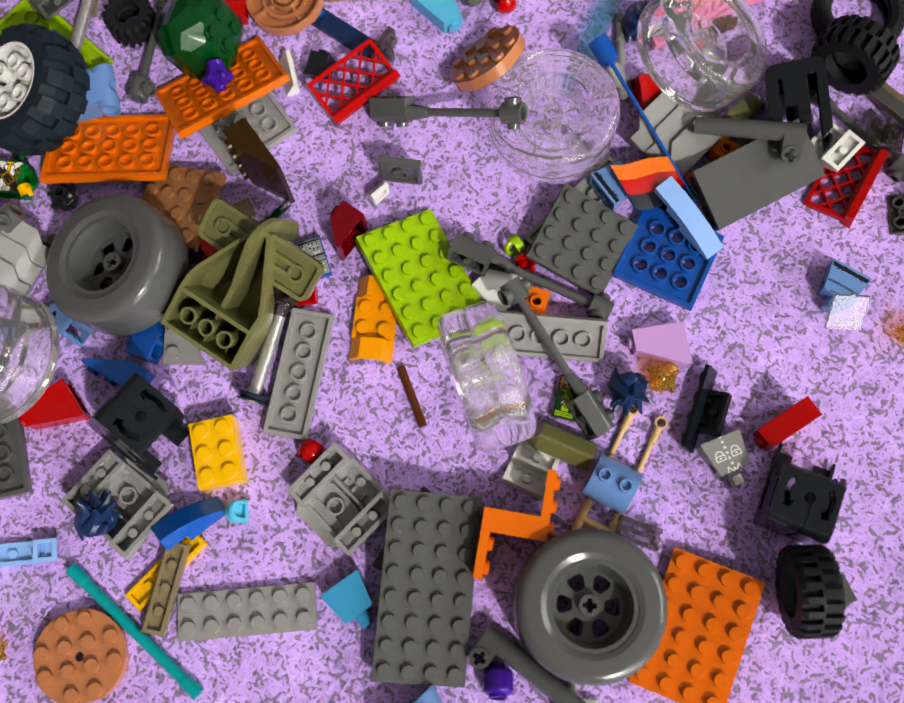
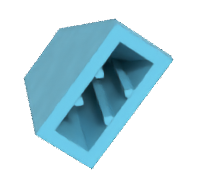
(441, 13)

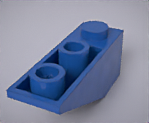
(147, 344)
(116, 370)

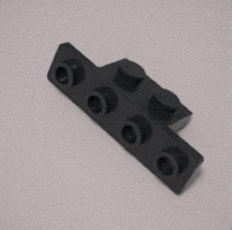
(707, 411)

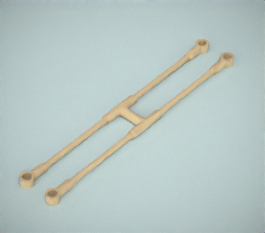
(582, 518)

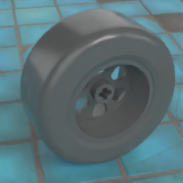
(91, 251)
(631, 634)

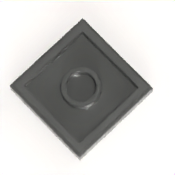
(401, 170)

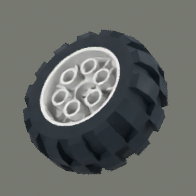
(39, 89)

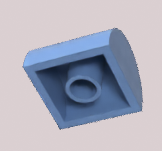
(612, 484)

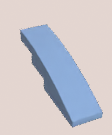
(689, 217)

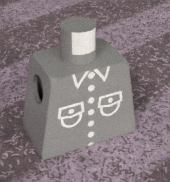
(726, 456)

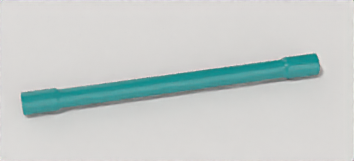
(184, 680)

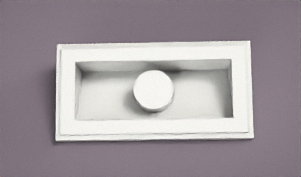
(291, 87)

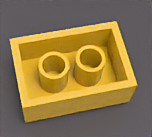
(218, 453)

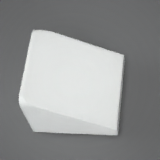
(378, 193)

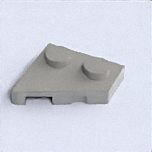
(180, 351)

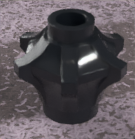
(64, 197)

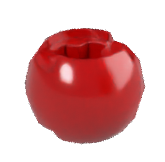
(505, 6)
(310, 450)

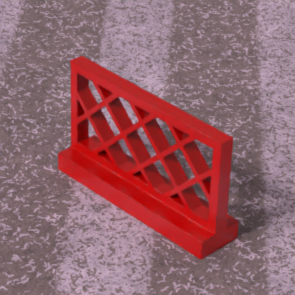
(362, 98)
(859, 192)

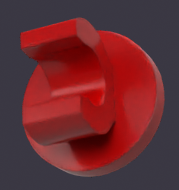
(524, 263)

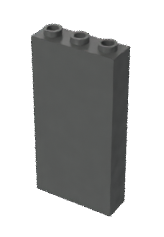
(750, 179)

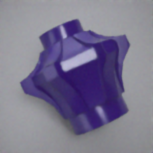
(217, 75)

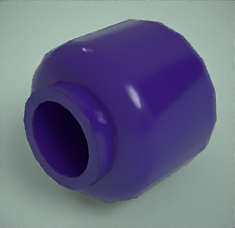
(498, 681)

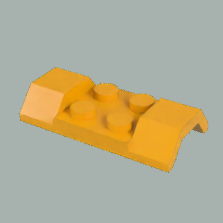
(373, 324)

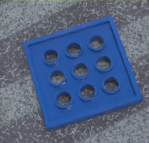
(646, 279)

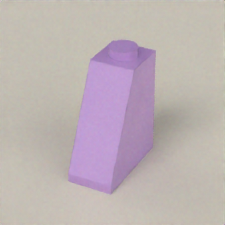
(661, 344)

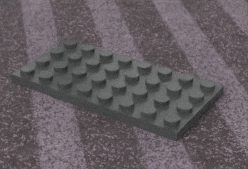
(426, 589)

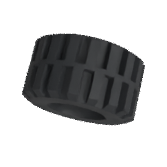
(132, 32)

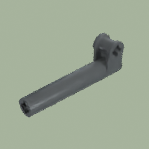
(790, 133)
(496, 643)

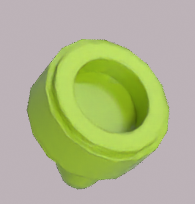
(516, 243)

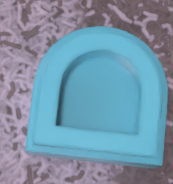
(237, 511)

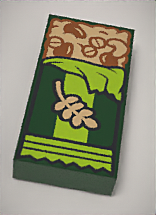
(563, 395)

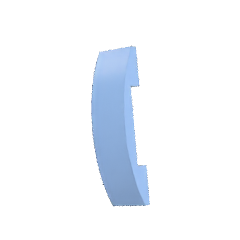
(29, 552)

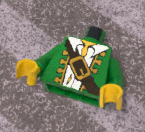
(17, 179)

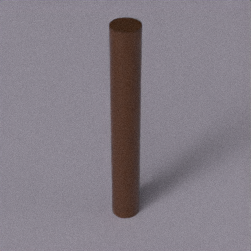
(411, 396)

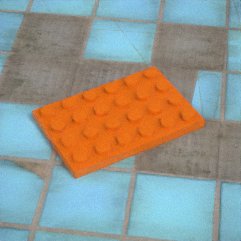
(196, 105)
(113, 151)
(704, 630)

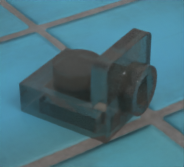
(387, 43)

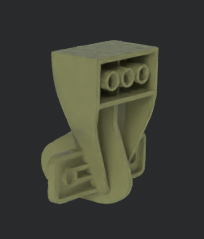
(229, 297)

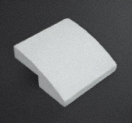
(839, 150)
(488, 286)
(529, 470)

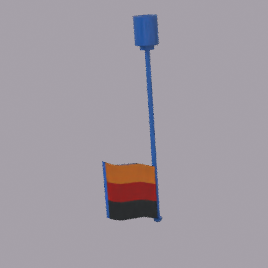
(643, 176)

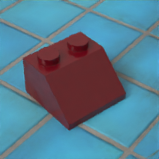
(346, 226)

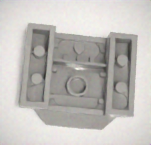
(676, 131)
(22, 257)
(137, 495)
(340, 499)

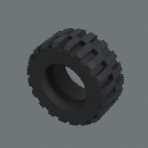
(857, 54)
(810, 591)

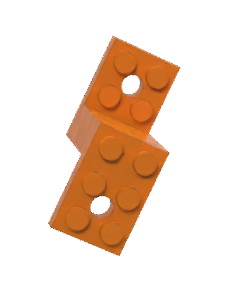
(516, 525)

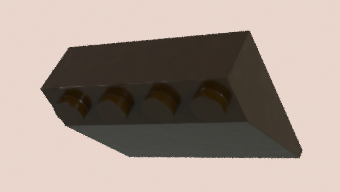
(255, 160)

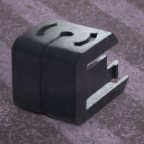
(794, 81)
(140, 414)
(800, 517)

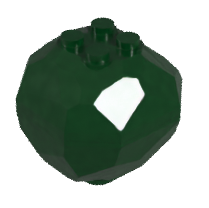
(199, 32)

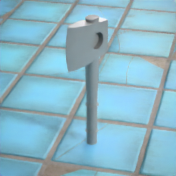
(621, 60)

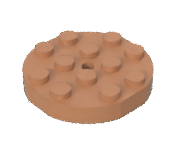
(284, 16)
(487, 58)
(103, 663)

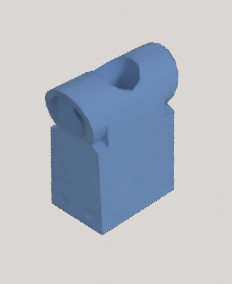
(102, 95)

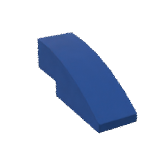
(188, 521)

